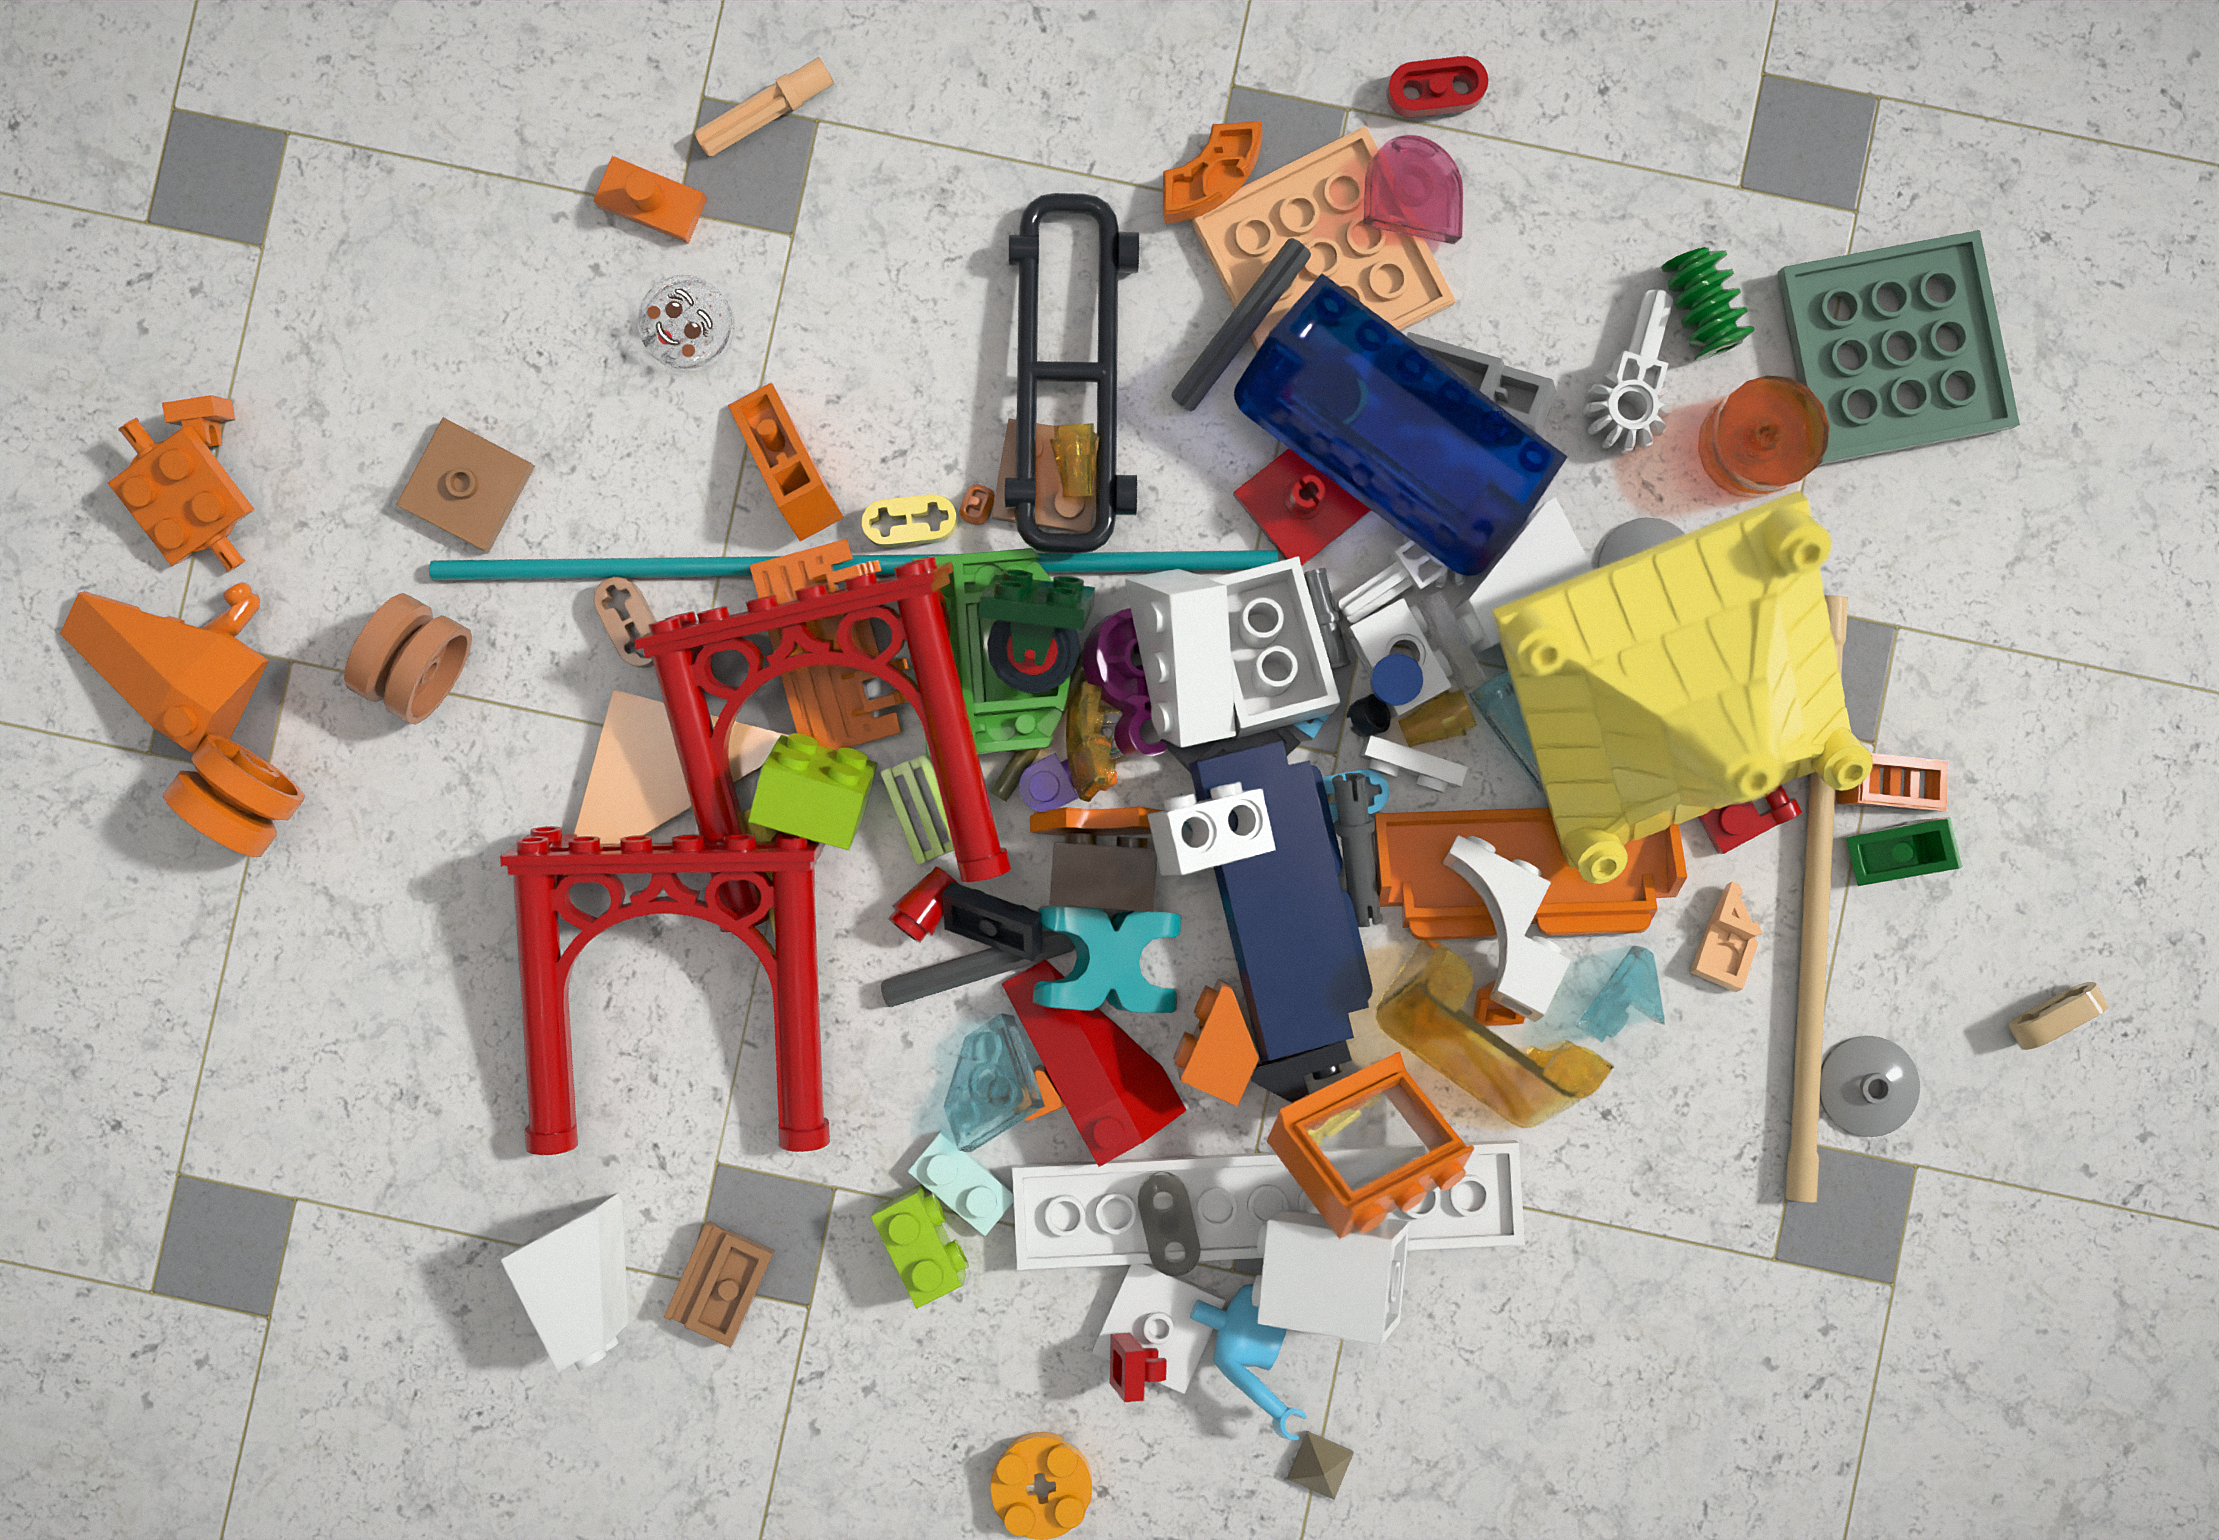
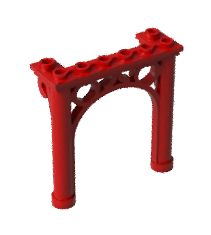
(938, 699)
(543, 892)

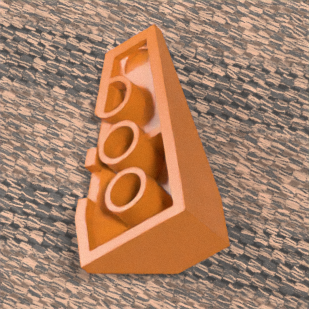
(170, 672)

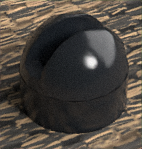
(1369, 716)

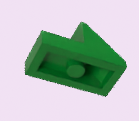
(1904, 851)

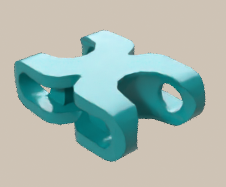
(1107, 959)

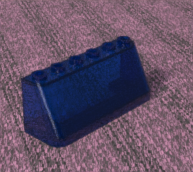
(1396, 428)

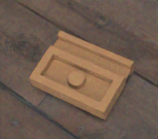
(719, 1284)

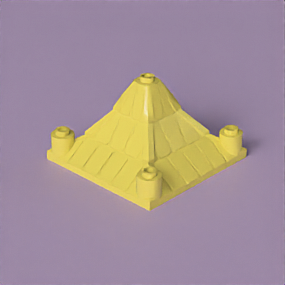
(1681, 681)

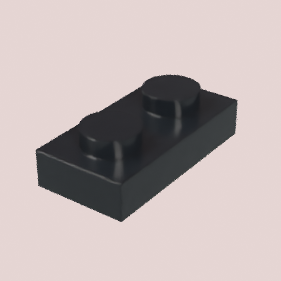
(992, 921)

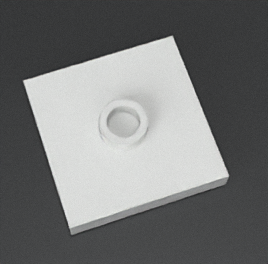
(1158, 1316)

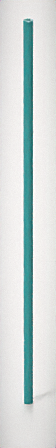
(740, 565)

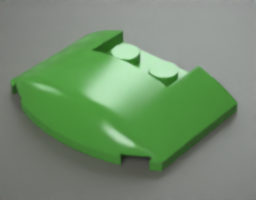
(998, 714)

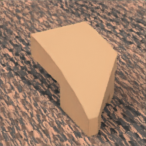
(1727, 942)

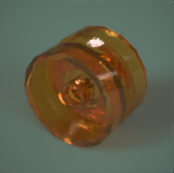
(1771, 410)

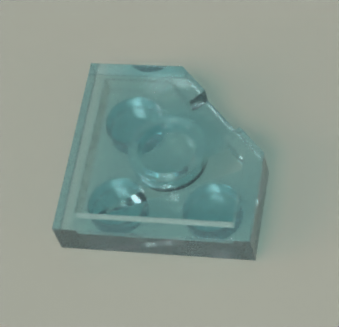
(991, 1084)

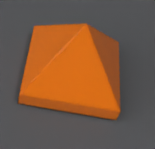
(1492, 1013)

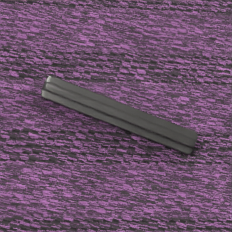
(1241, 324)
(967, 970)

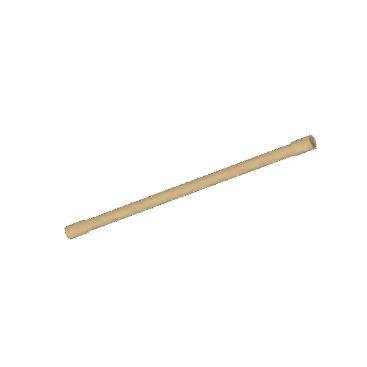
(1803, 1155)

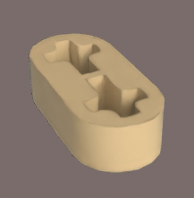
(2058, 1015)

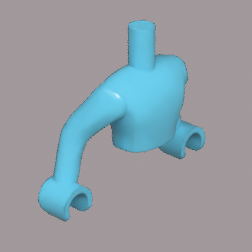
(1247, 1344)

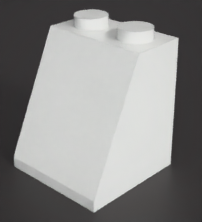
(1533, 560)
(1329, 1283)
(575, 1284)

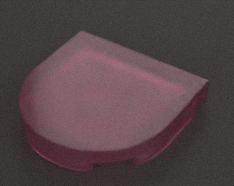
(1414, 190)

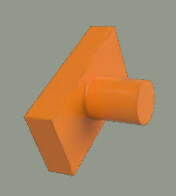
(650, 199)

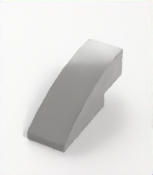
(1516, 391)

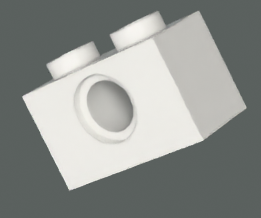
(1403, 625)

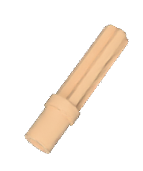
(785, 94)

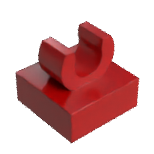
(1133, 1366)

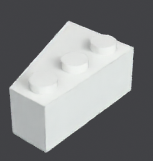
(1185, 654)

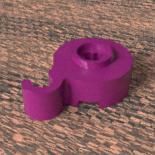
(1123, 686)

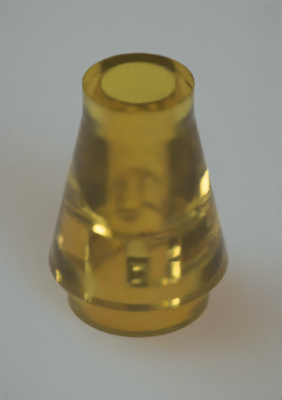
(1075, 457)
(1439, 719)

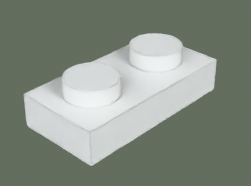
(1433, 771)

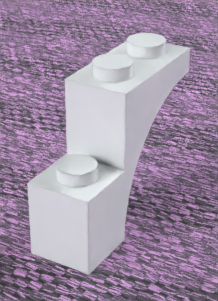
(1512, 893)

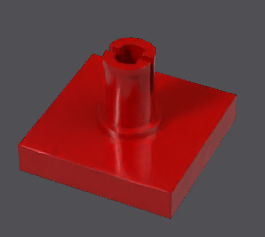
(1298, 506)

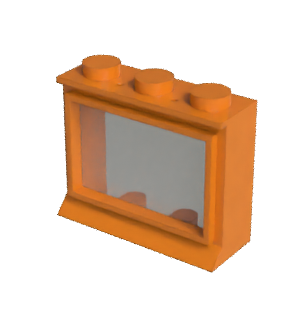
(1368, 1146)

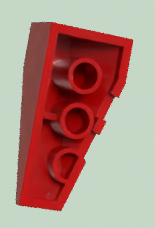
(1100, 1072)

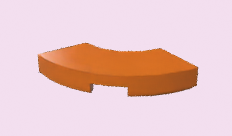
(1214, 173)
(1092, 821)

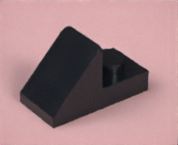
(1286, 1074)

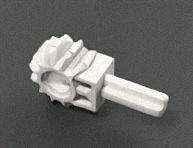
(1637, 379)
(1410, 568)

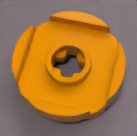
(1023, 1510)

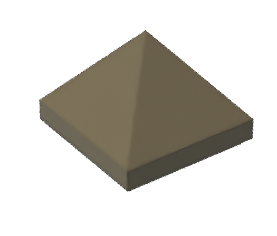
(1320, 1465)

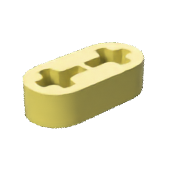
(907, 509)

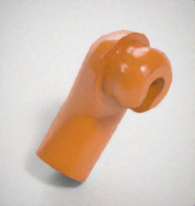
(242, 609)

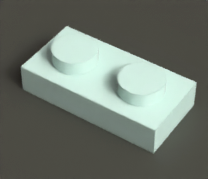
(962, 1183)

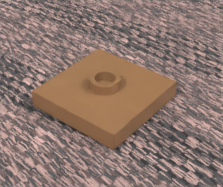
(465, 485)

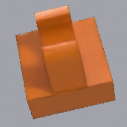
(202, 414)

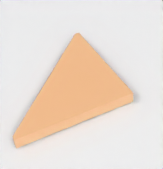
(638, 772)

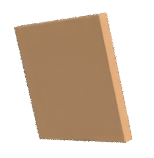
(1323, 208)

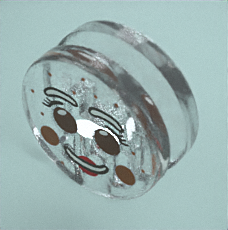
(686, 324)

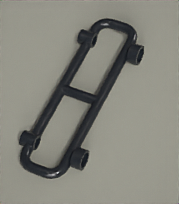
(1113, 492)

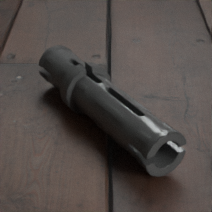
(1355, 831)

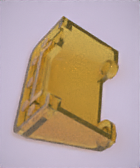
(1426, 1018)

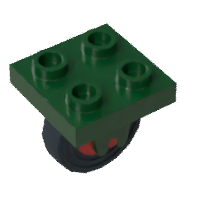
(1035, 627)

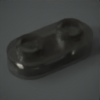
(1168, 1224)

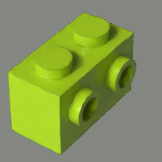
(920, 1246)

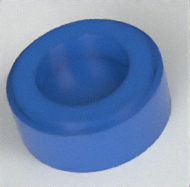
(1396, 679)

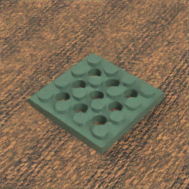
(1968, 311)

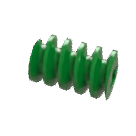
(1707, 301)

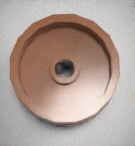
(407, 658)

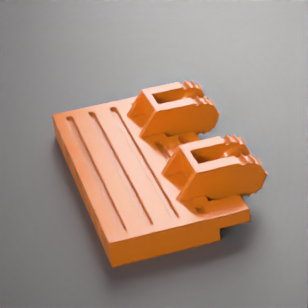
(828, 699)

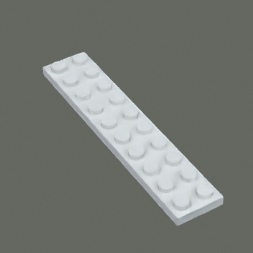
(1092, 1215)

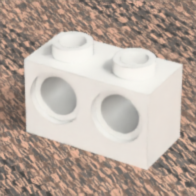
(1212, 838)

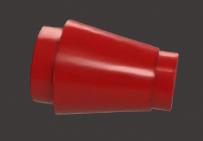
(922, 906)

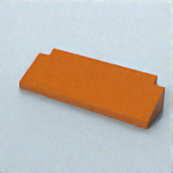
(1445, 906)

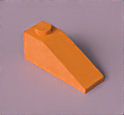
(785, 462)

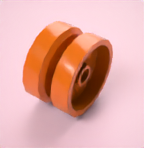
(233, 796)

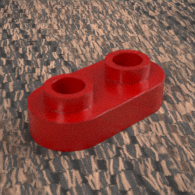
(1434, 83)

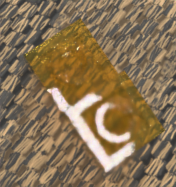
(1086, 748)

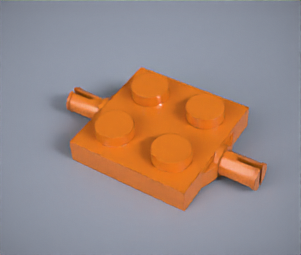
(181, 495)

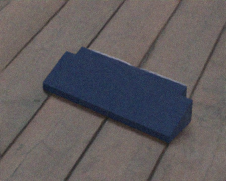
(1286, 907)

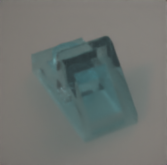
(1631, 984)

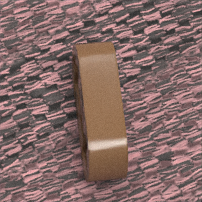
(617, 625)

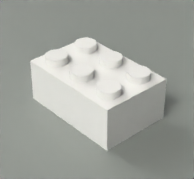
(1276, 649)

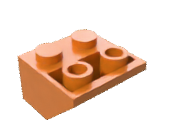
(1220, 1051)

